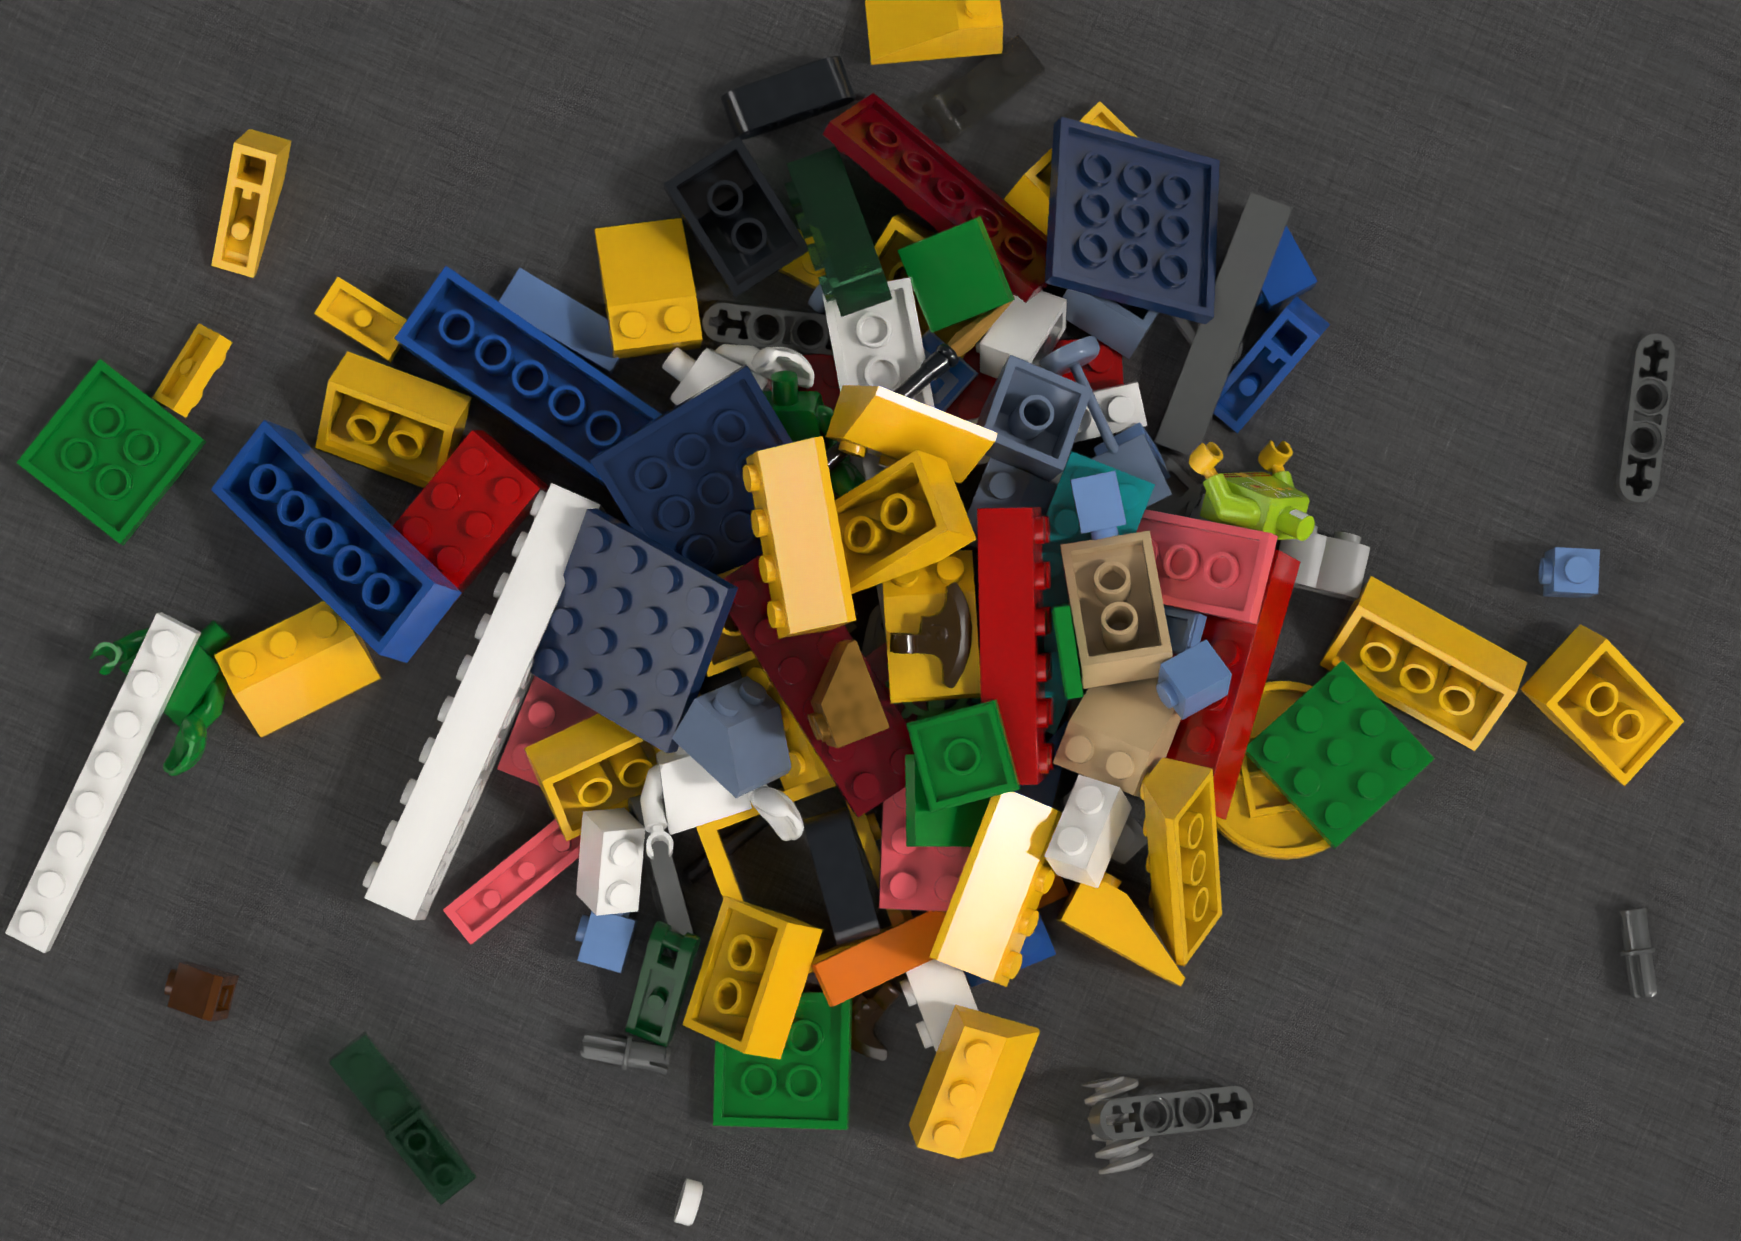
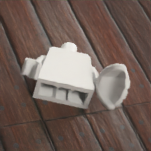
(718, 363)
(684, 796)

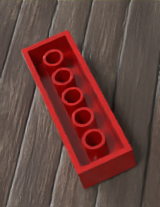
(1014, 632)
(1221, 731)

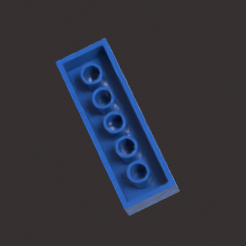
(520, 372)
(336, 541)

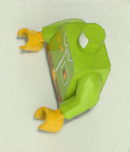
(1254, 498)

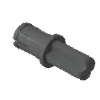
(1638, 953)
(626, 1052)

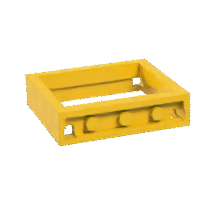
(865, 825)

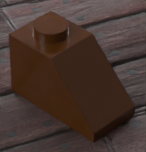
(201, 991)

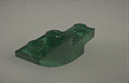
(403, 1117)

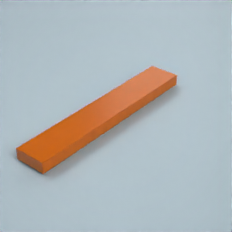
(891, 953)

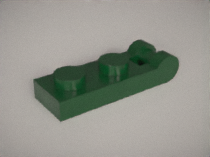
(662, 984)

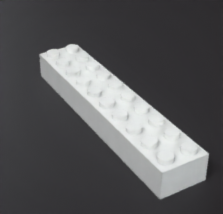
(479, 714)

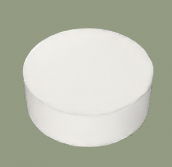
(688, 1202)

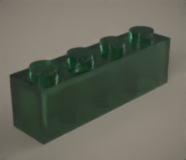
(839, 232)

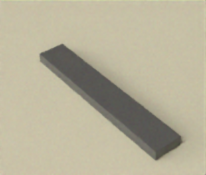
(1220, 339)

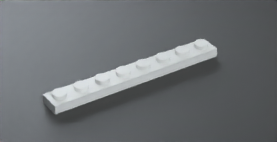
(103, 782)

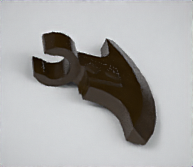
(943, 635)
(864, 1016)

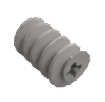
(1121, 1153)

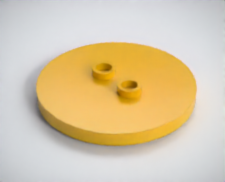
(1259, 814)

